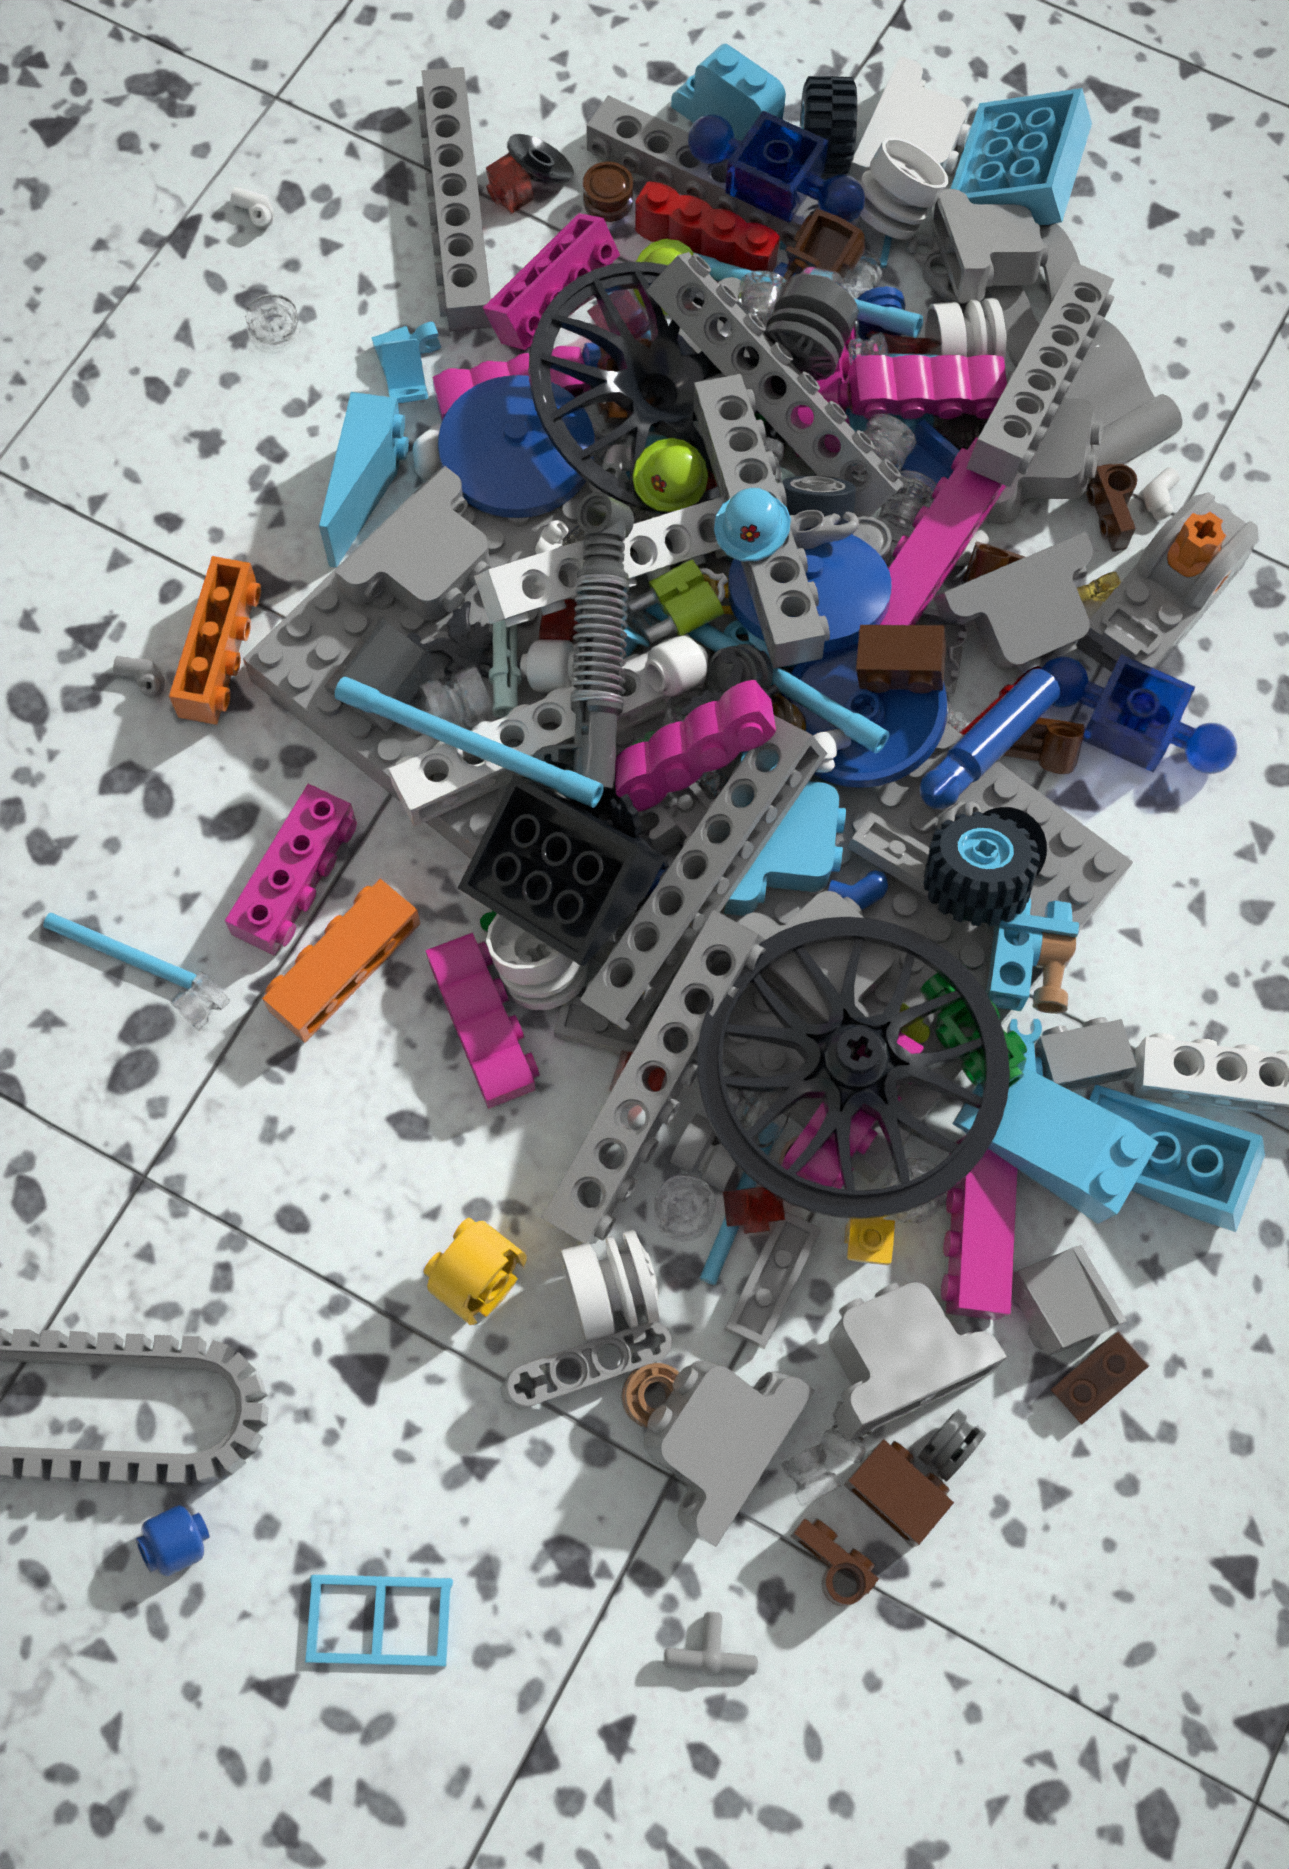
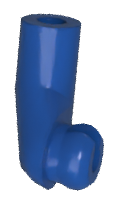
(865, 891)

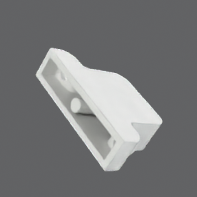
(915, 115)

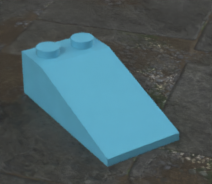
(362, 469)
(1067, 1144)
(1198, 1163)

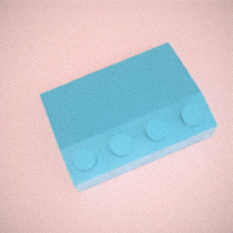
(1026, 152)

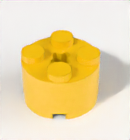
(474, 1270)

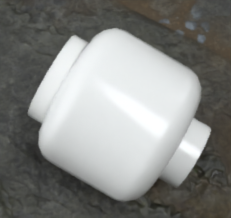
(549, 665)
(676, 666)

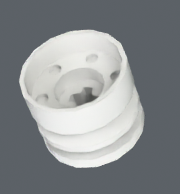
(900, 188)
(976, 333)
(532, 970)
(611, 1285)

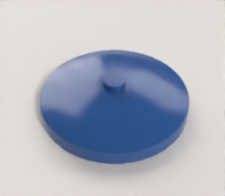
(503, 451)
(850, 587)
(911, 718)

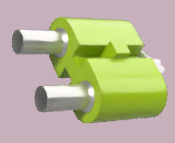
(683, 598)

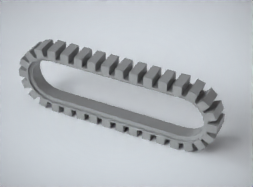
(52, 1348)

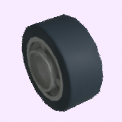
(821, 494)

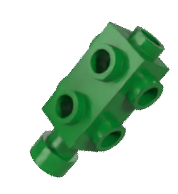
(950, 1036)

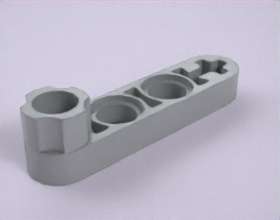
(587, 1360)

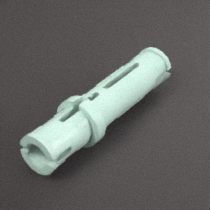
(504, 673)

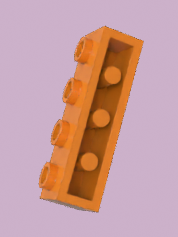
(214, 641)
(341, 959)

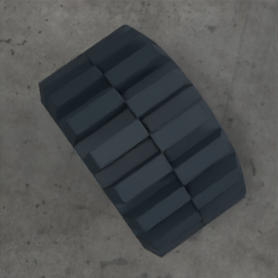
(831, 113)
(980, 869)

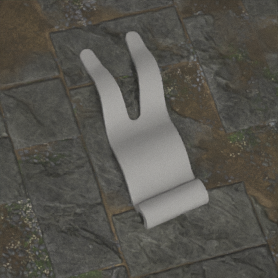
(1107, 376)

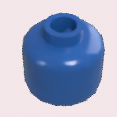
(172, 1540)

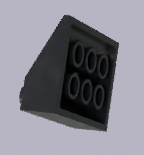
(558, 870)

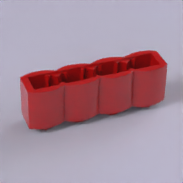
(707, 231)

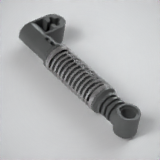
(597, 694)

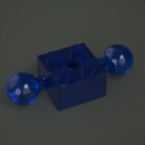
(775, 166)
(1142, 715)

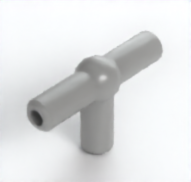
(710, 1659)

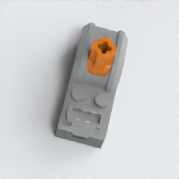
(1171, 584)

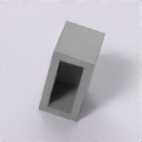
(1086, 1055)

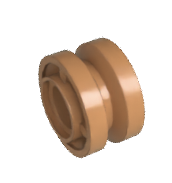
(636, 1384)

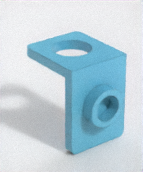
(404, 370)

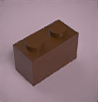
(901, 658)
(900, 1492)

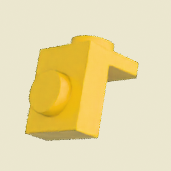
(870, 1240)

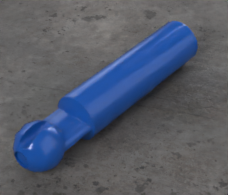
(989, 739)

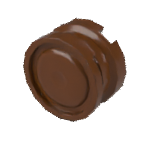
(608, 191)

